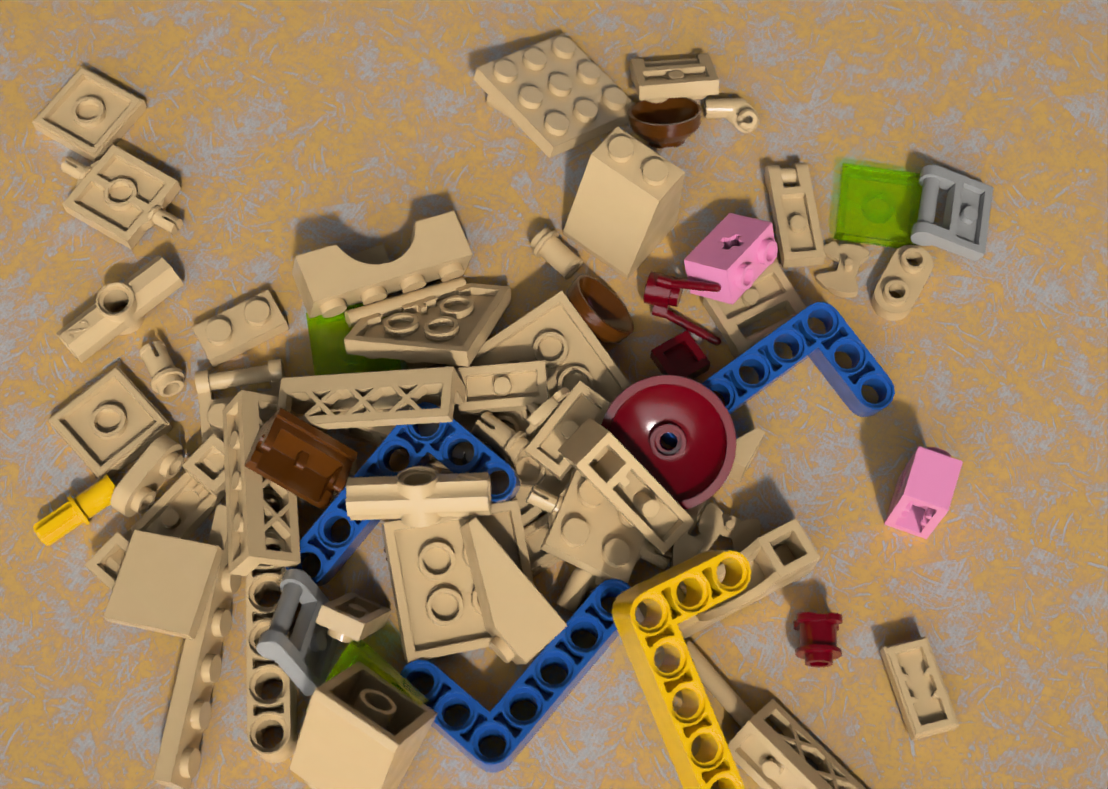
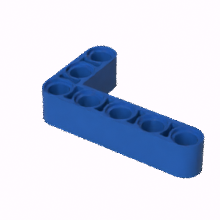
(820, 350)
(421, 451)
(528, 687)

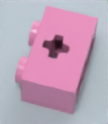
(732, 256)
(923, 491)

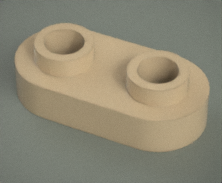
(902, 279)
(139, 486)

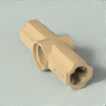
(99, 322)
(418, 496)

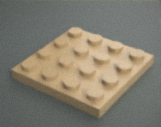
(571, 354)

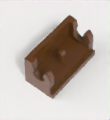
(300, 458)

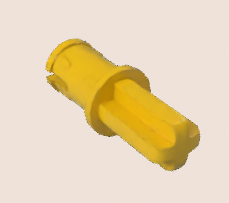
(75, 511)

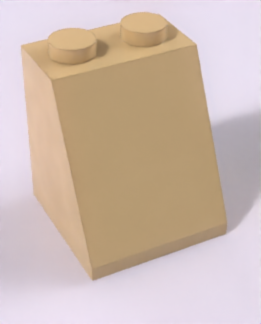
(624, 203)
(359, 733)

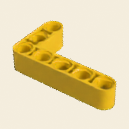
(678, 670)

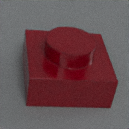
(680, 357)

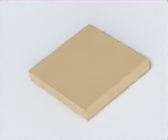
(89, 114)
(109, 424)
(164, 584)

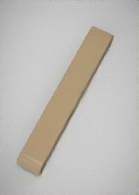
(260, 670)

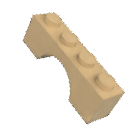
(334, 281)
(774, 563)

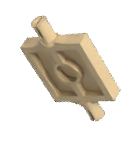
(121, 196)
(592, 532)

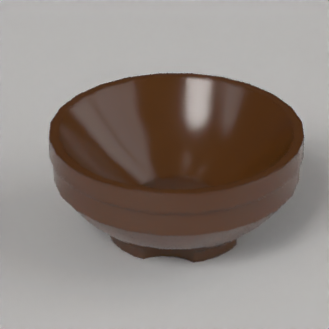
(665, 122)
(600, 309)

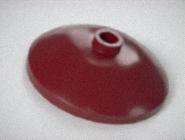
(698, 420)

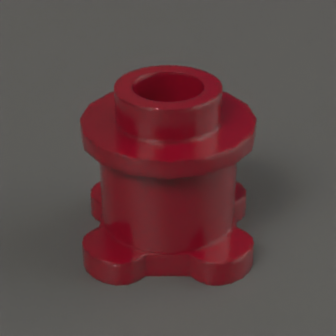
(818, 638)

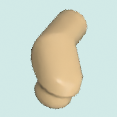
(735, 111)
(576, 588)

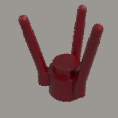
(666, 291)

